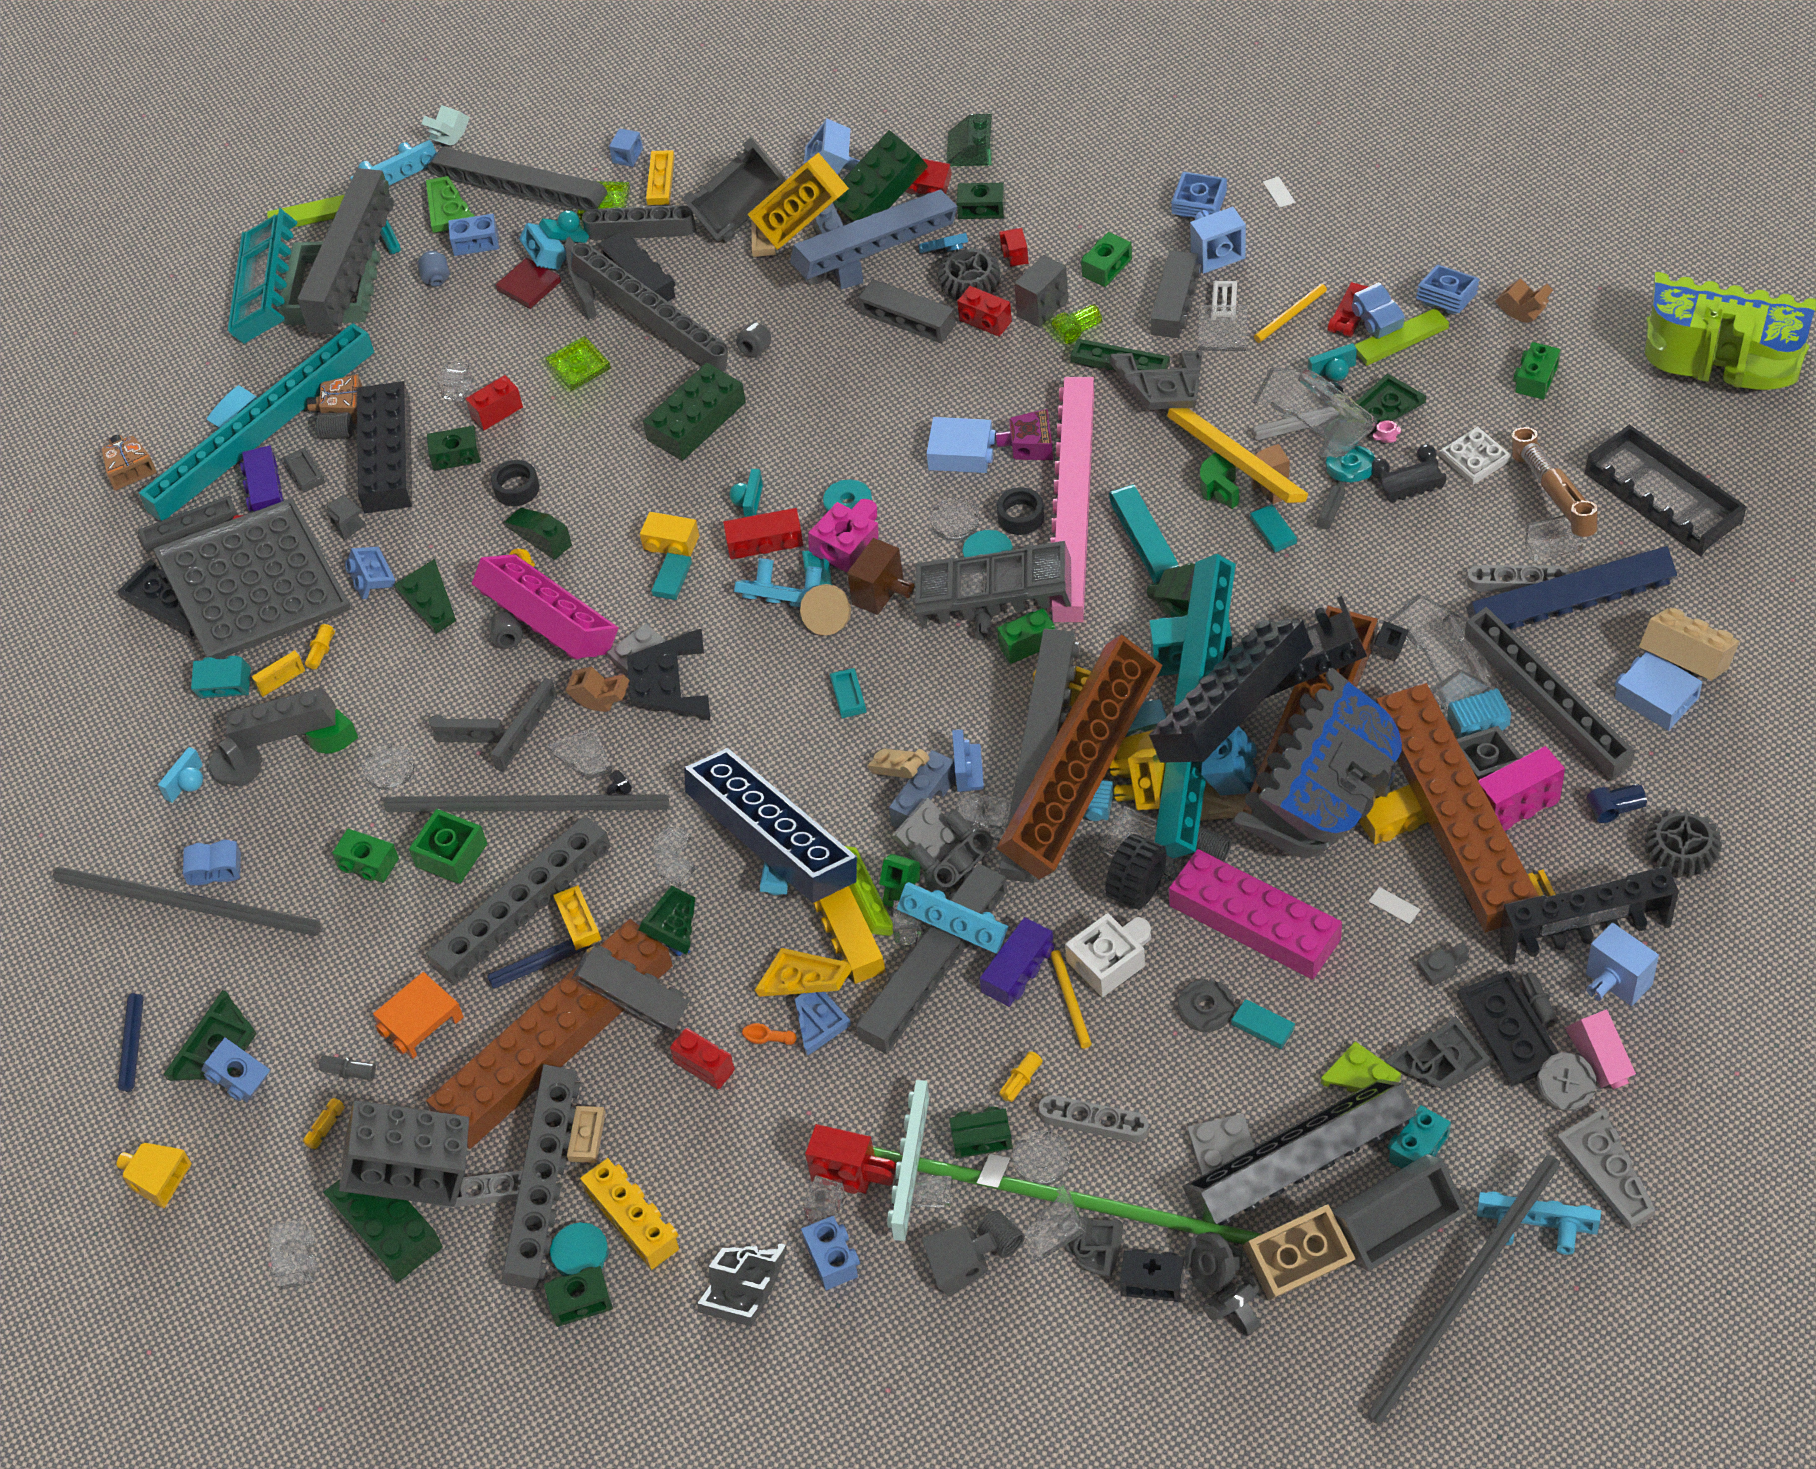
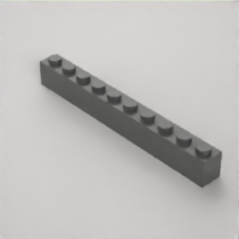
(1043, 721)

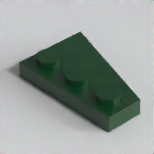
(427, 596)
(671, 920)

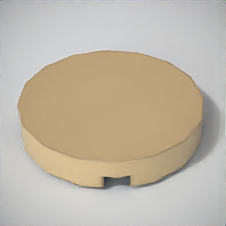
(825, 609)

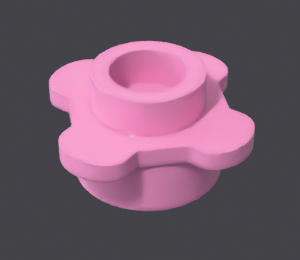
(1386, 432)

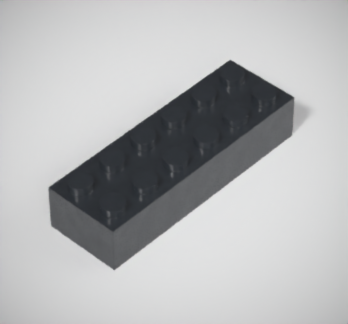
(384, 447)

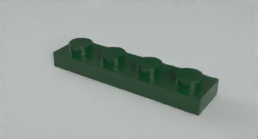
(1099, 354)

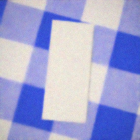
(1279, 191)
(1394, 905)
(993, 1170)

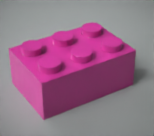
(1524, 787)

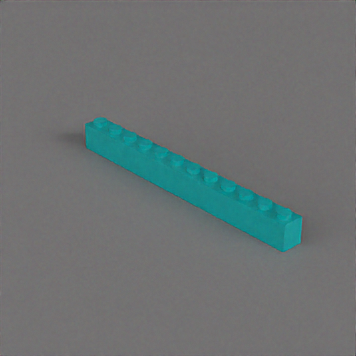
(255, 423)
(1201, 651)

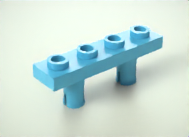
(404, 164)
(774, 593)
(952, 917)
(1547, 1214)

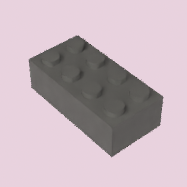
(1399, 1211)

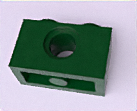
(980, 200)
(453, 448)
(569, 1309)

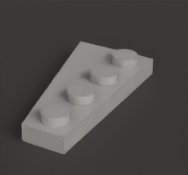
(1601, 1158)

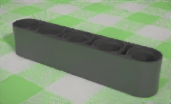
(639, 222)

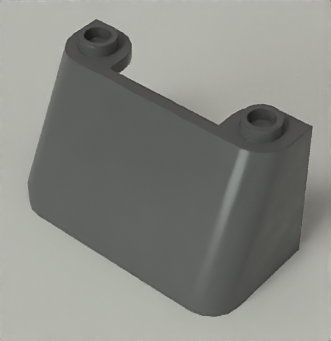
(735, 191)

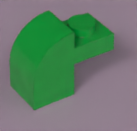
(1217, 480)
(333, 737)
(895, 874)

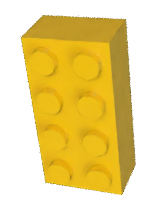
(798, 201)

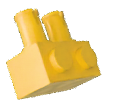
(1146, 777)

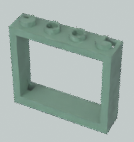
(306, 253)

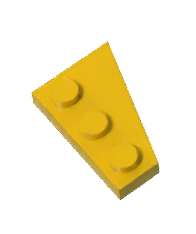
(802, 973)

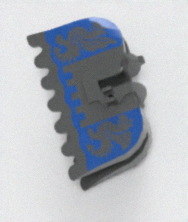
(1326, 772)

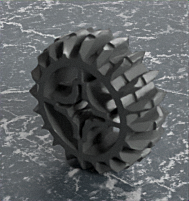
(968, 269)
(1700, 842)

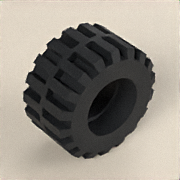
(1135, 871)

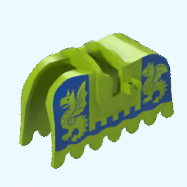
(1758, 338)

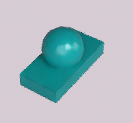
(566, 226)
(1334, 363)
(748, 494)

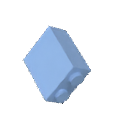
(960, 444)
(1657, 690)

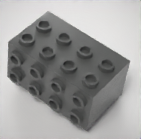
(404, 1153)

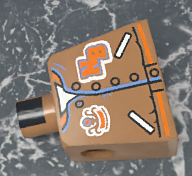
(337, 396)
(126, 461)

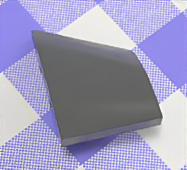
(1442, 1056)
(741, 1282)

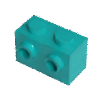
(220, 677)
(1420, 1137)

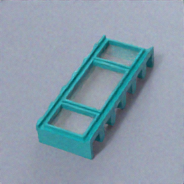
(257, 277)

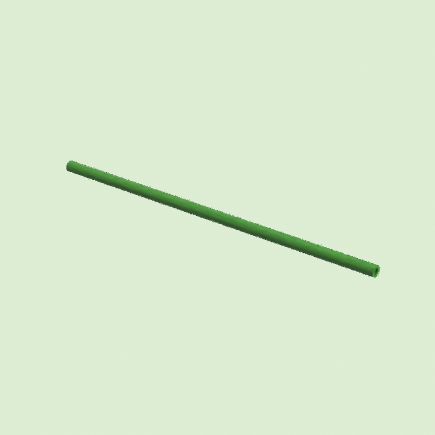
(1081, 1200)

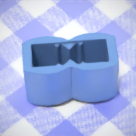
(1378, 311)
(211, 862)

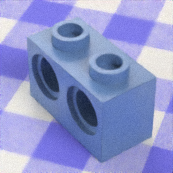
(473, 234)
(827, 1253)

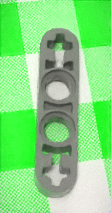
(1516, 572)
(1092, 1122)
(489, 1183)

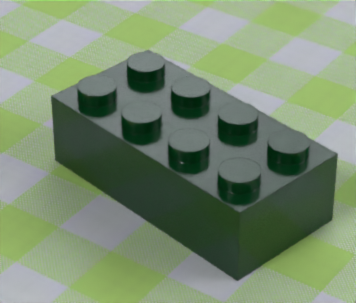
(879, 178)
(694, 411)
(387, 1229)

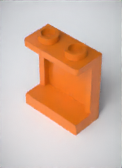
(415, 1014)

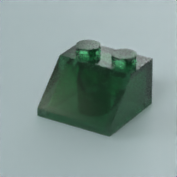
(971, 141)

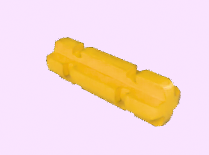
(323, 1123)

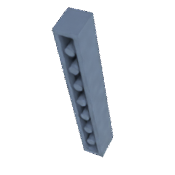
(873, 234)

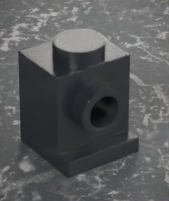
(1390, 640)

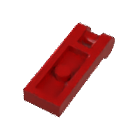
(1344, 317)

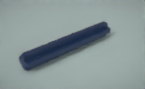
(533, 963)
(130, 1042)

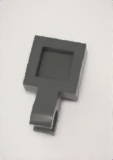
(1441, 966)

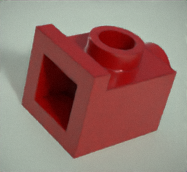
(1014, 246)

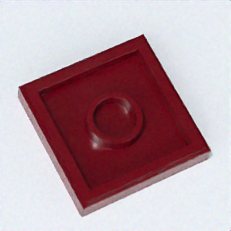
(528, 283)

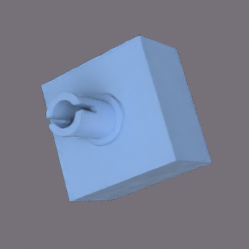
(832, 143)
(1218, 238)
(1620, 965)

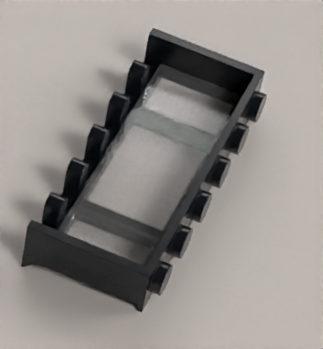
(1664, 489)

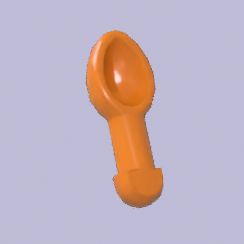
(760, 1034)

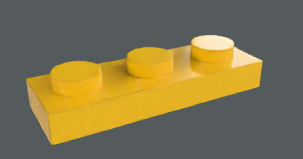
(660, 177)
(577, 917)

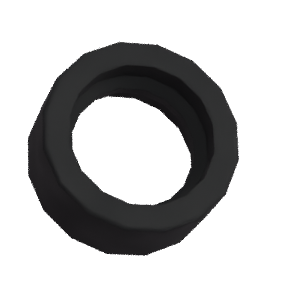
(514, 469)
(1018, 496)

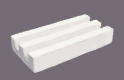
(1225, 284)

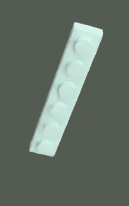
(907, 1169)

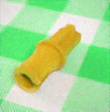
(319, 646)
(1020, 1076)

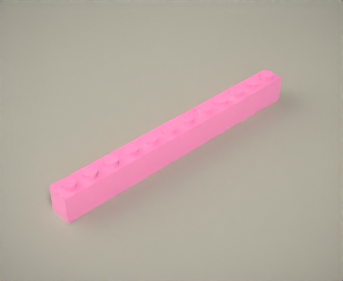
(1073, 489)

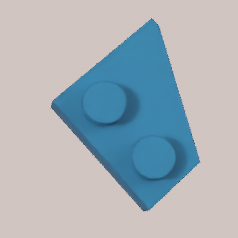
(951, 243)

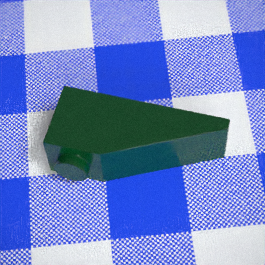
(541, 531)

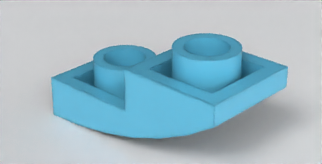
(230, 406)
(1147, 717)

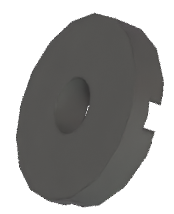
(1206, 1019)

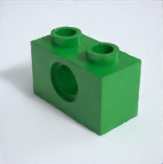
(1106, 259)
(365, 856)

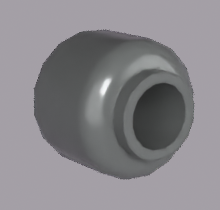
(753, 339)
(505, 630)

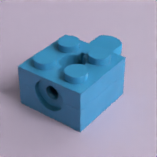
(1231, 765)

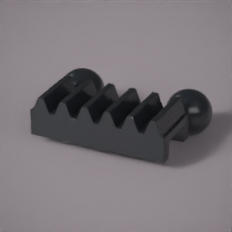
(1412, 478)

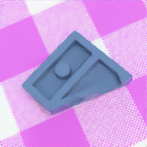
(819, 1019)

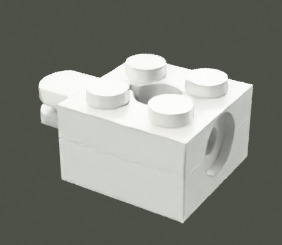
(1106, 941)

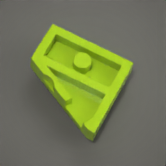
(1358, 1069)

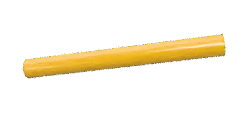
(1290, 313)
(1070, 999)

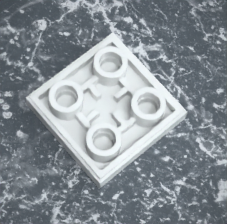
(1475, 455)

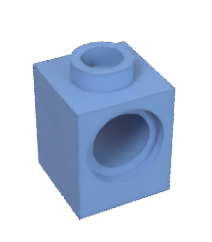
(626, 147)

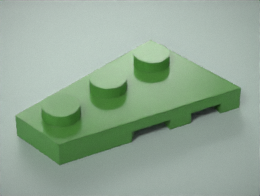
(445, 203)

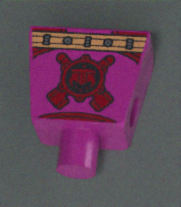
(1028, 436)

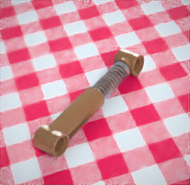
(1580, 513)

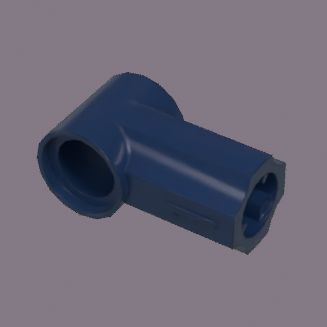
(1609, 804)

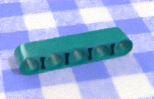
(1142, 531)

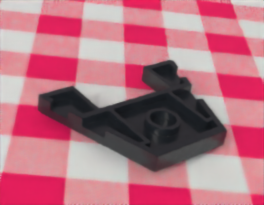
(656, 681)

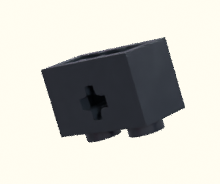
(1163, 1285)

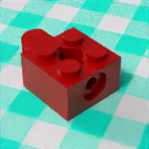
(847, 1159)

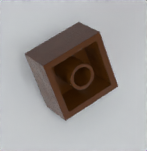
(877, 577)

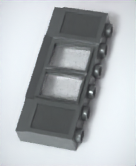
(993, 580)

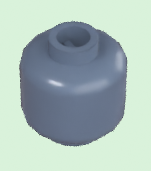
(433, 268)

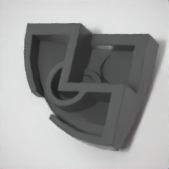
(1098, 1246)

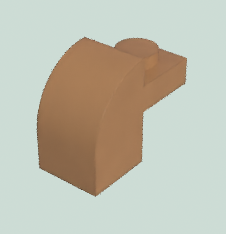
(1523, 303)
(1277, 459)
(594, 690)

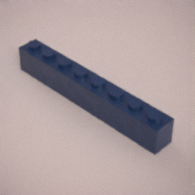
(1580, 589)

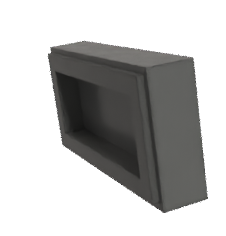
(304, 470)

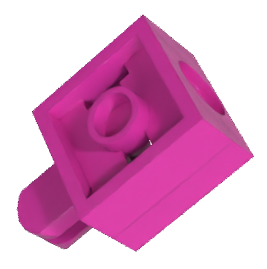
(844, 533)

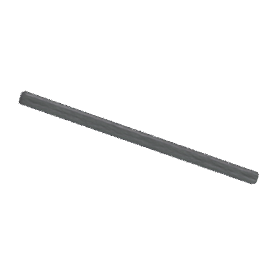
(527, 803)
(187, 901)
(1463, 1290)

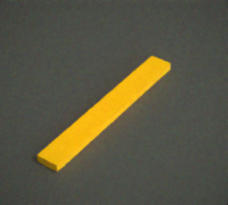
(1238, 455)

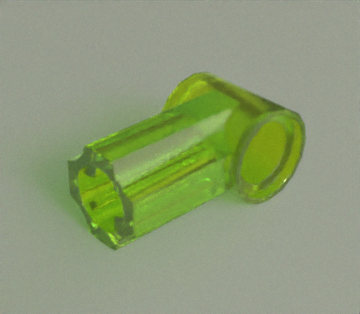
(1071, 326)

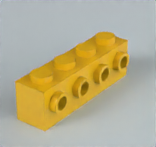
(630, 1213)

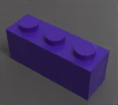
(262, 478)
(1017, 962)

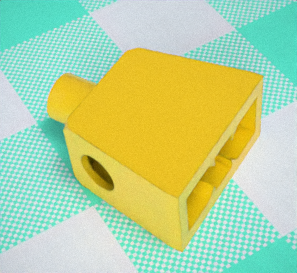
(154, 1171)

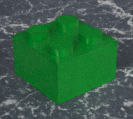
(448, 846)

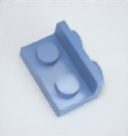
(368, 570)
(967, 763)

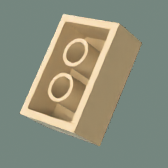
(1689, 643)
(1298, 1252)

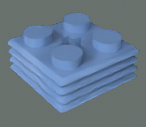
(1198, 193)
(1447, 289)

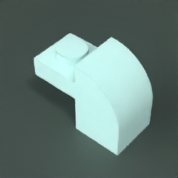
(448, 125)

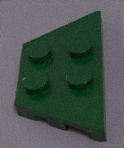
(219, 1022)

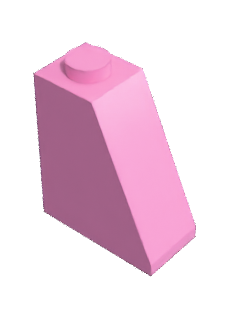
(1602, 1049)

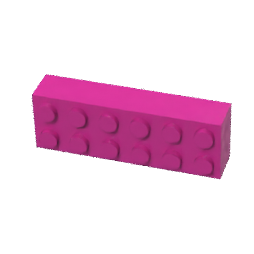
(544, 606)
(1255, 914)

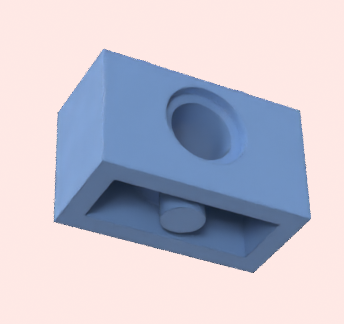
(230, 1055)

